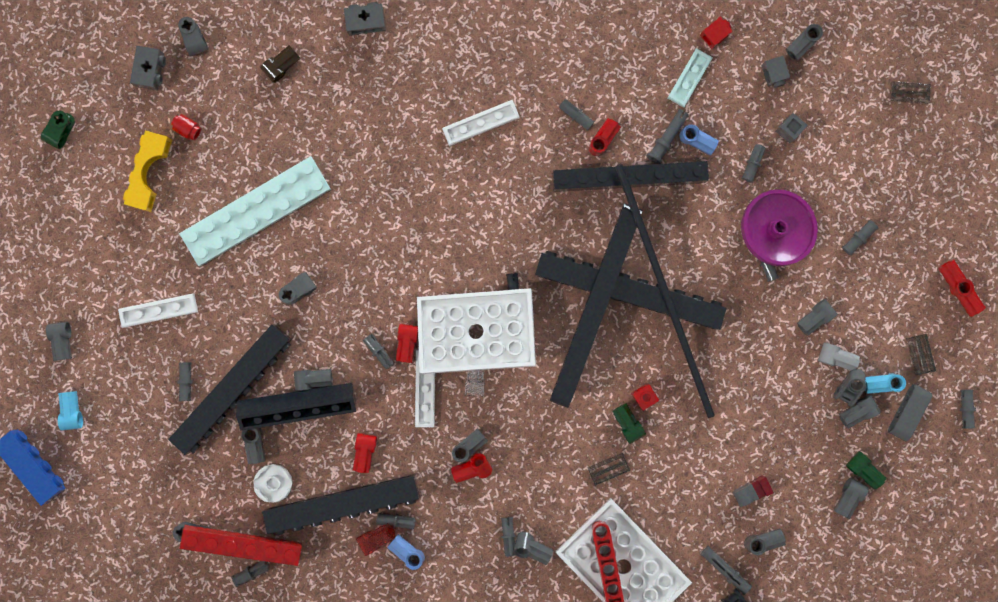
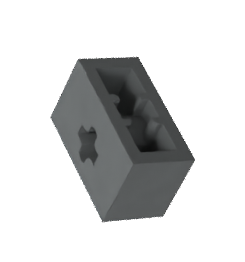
(354, 19)
(145, 58)

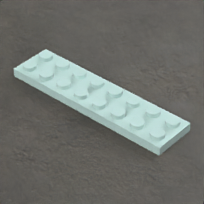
(255, 211)

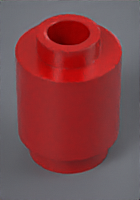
(186, 127)

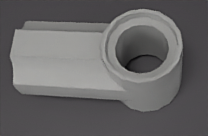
(834, 356)

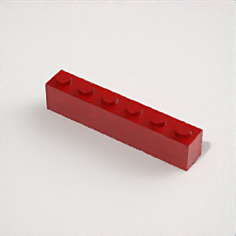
(240, 545)

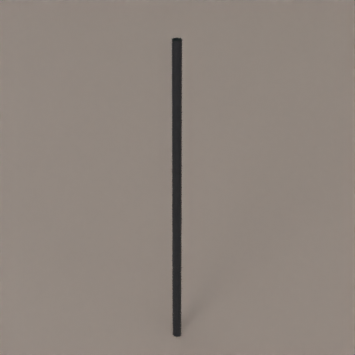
(664, 290)

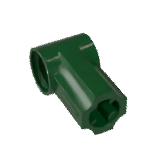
(630, 426)
(862, 467)

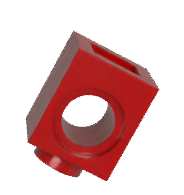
(716, 32)
(644, 397)

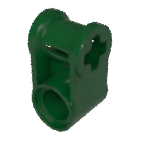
(56, 131)

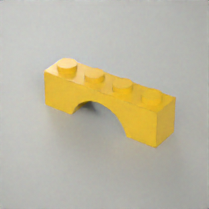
(152, 149)

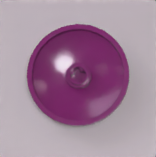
(779, 227)

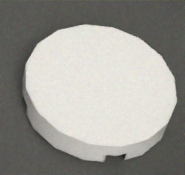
(278, 482)

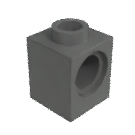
(775, 72)
(791, 128)

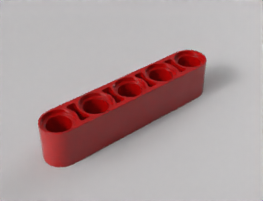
(607, 559)

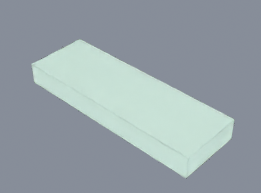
(690, 77)

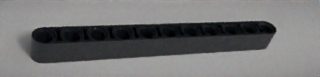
(595, 308)

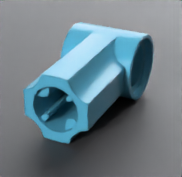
(882, 383)
(69, 415)

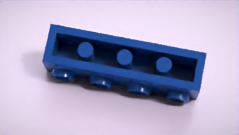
(30, 467)

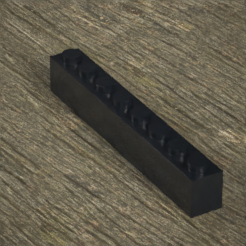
(637, 176)
(230, 389)
(341, 504)

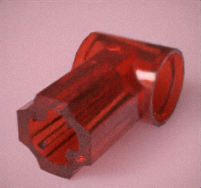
(374, 539)

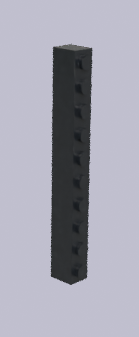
(632, 292)

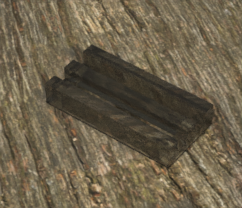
(893, 92)
(921, 354)
(610, 476)

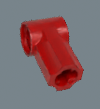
(604, 136)
(407, 338)
(364, 447)
(475, 467)

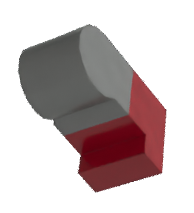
(753, 491)

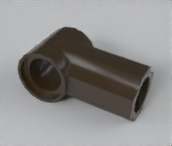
(276, 66)

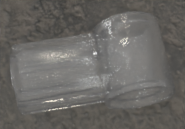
(475, 383)

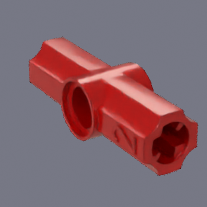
(969, 298)

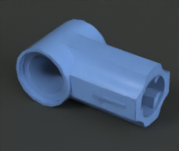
(700, 139)
(404, 550)

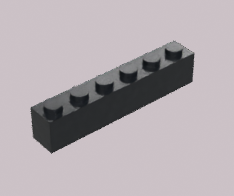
(296, 406)

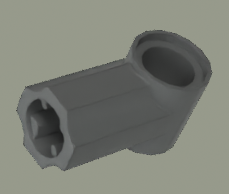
(804, 42)
(820, 314)
(59, 336)
(307, 379)
(863, 410)
(470, 444)
(254, 447)
(852, 494)
(767, 541)
(527, 547)

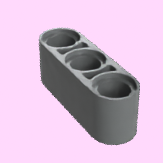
(910, 412)

